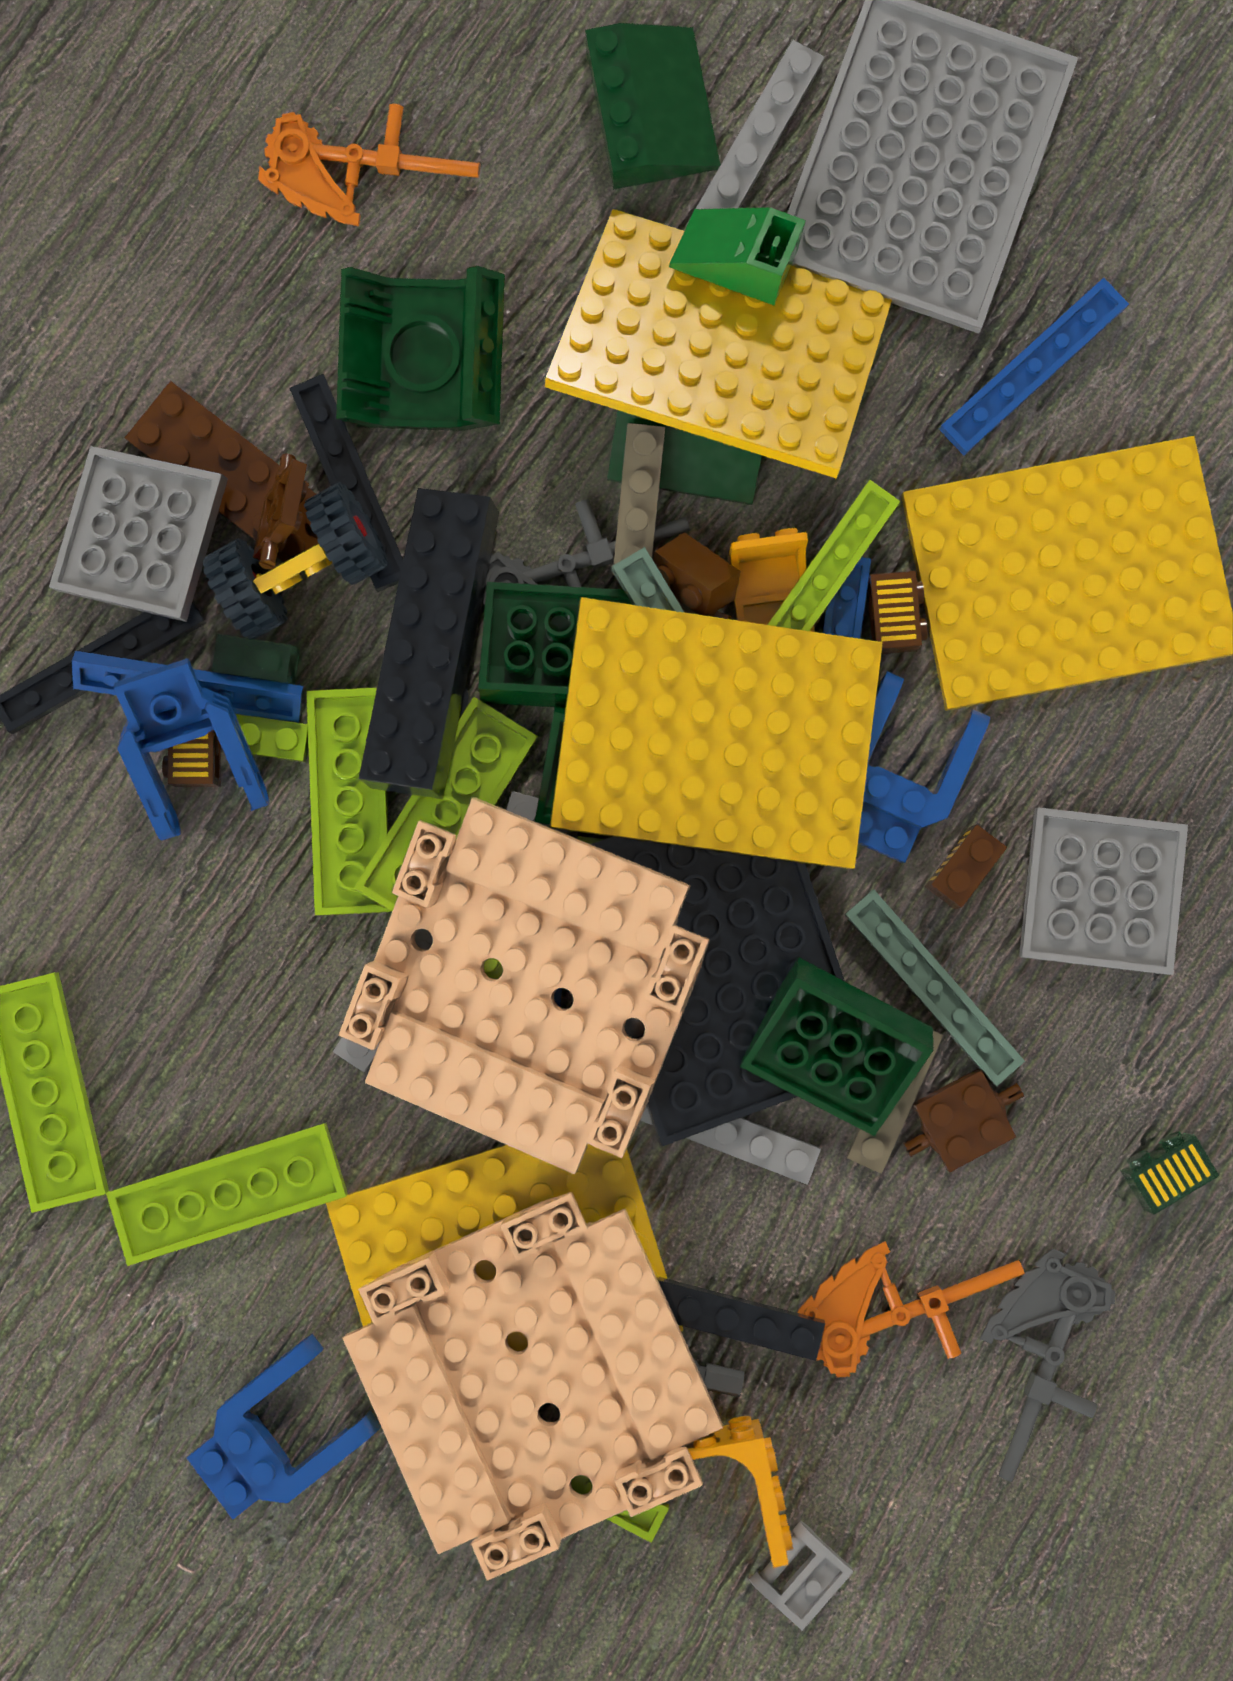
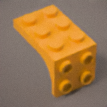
(768, 572)
(746, 1444)

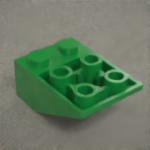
(740, 249)

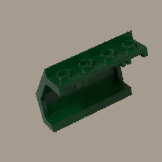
(420, 350)

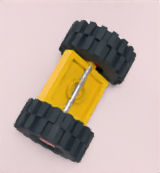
(252, 592)

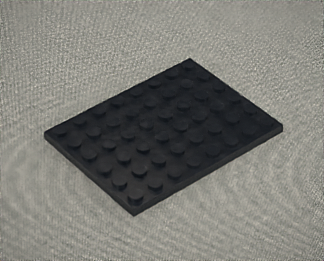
(757, 926)

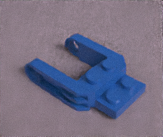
(170, 709)
(898, 807)
(244, 1458)

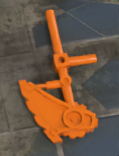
(304, 180)
(847, 1298)

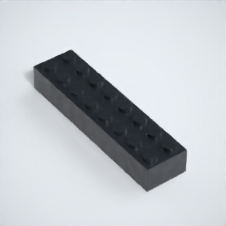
(429, 643)

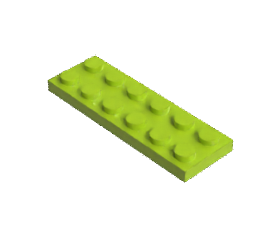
(482, 764)
(345, 813)
(47, 1095)
(226, 1194)

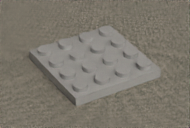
(138, 533)
(1103, 891)

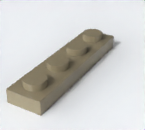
(639, 490)
(875, 1151)

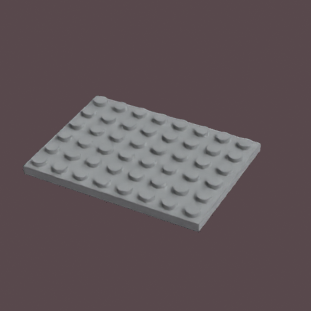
(927, 158)

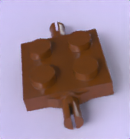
(280, 510)
(964, 1120)

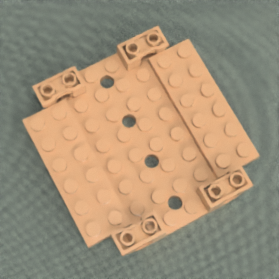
(502, 1047)
(468, 1405)

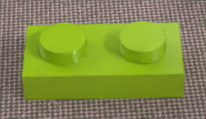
(275, 738)

